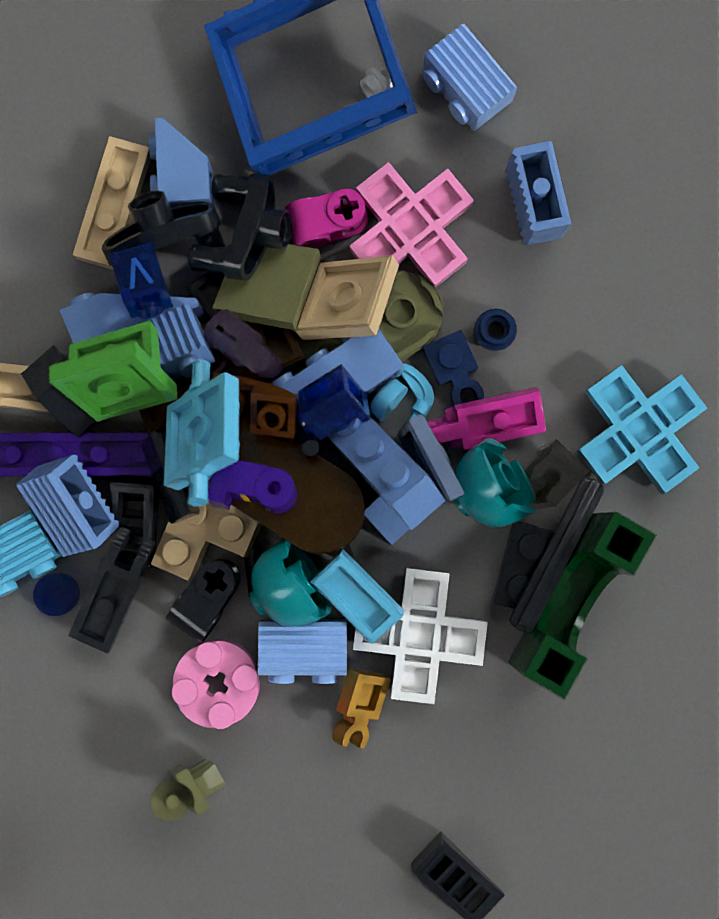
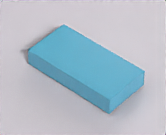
(357, 596)

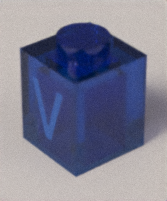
(141, 281)

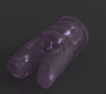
(246, 349)

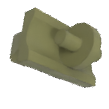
(187, 790)

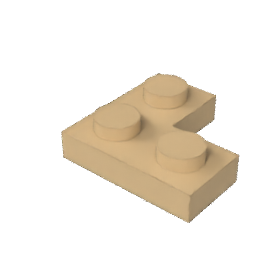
(187, 541)

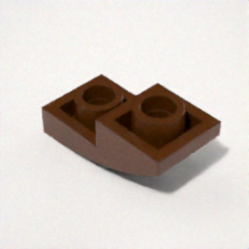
(266, 408)

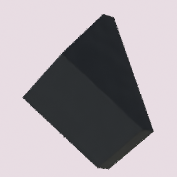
(64, 409)

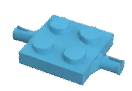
(202, 432)

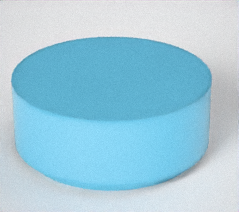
(387, 399)

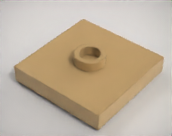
(347, 298)

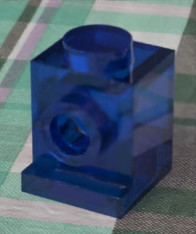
(331, 403)

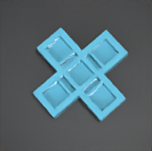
(641, 430)

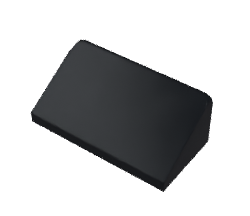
(173, 501)

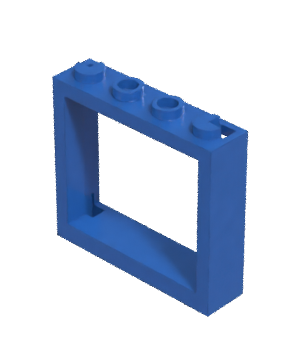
(320, 135)

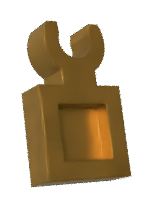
(358, 702)

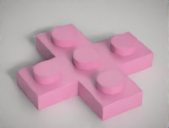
(413, 223)

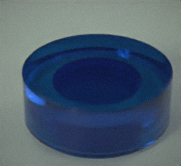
(56, 594)

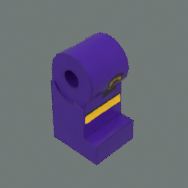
(252, 483)

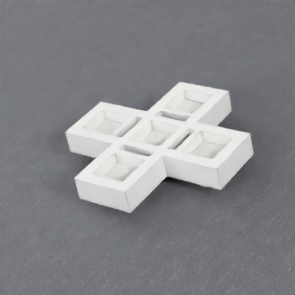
(426, 637)

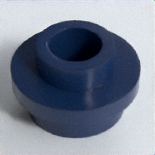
(498, 317)

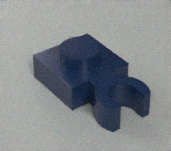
(452, 362)

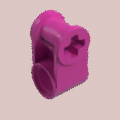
(322, 220)

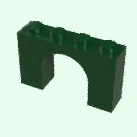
(605, 550)

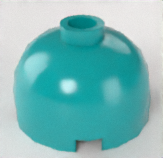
(493, 488)
(284, 587)

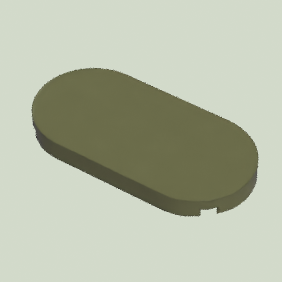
(408, 322)

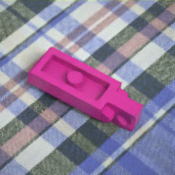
(494, 417)

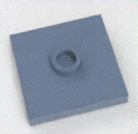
(430, 456)

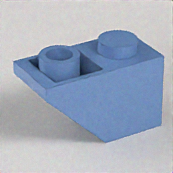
(181, 167)

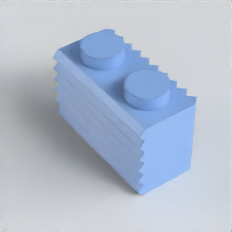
(467, 78)
(303, 650)

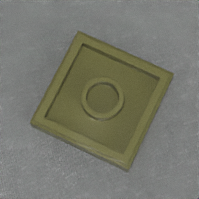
(275, 290)

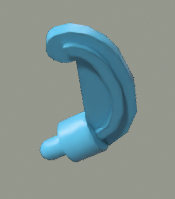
(421, 389)

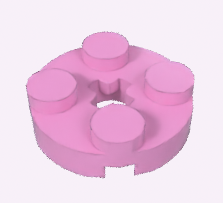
(222, 708)

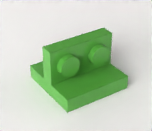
(115, 373)

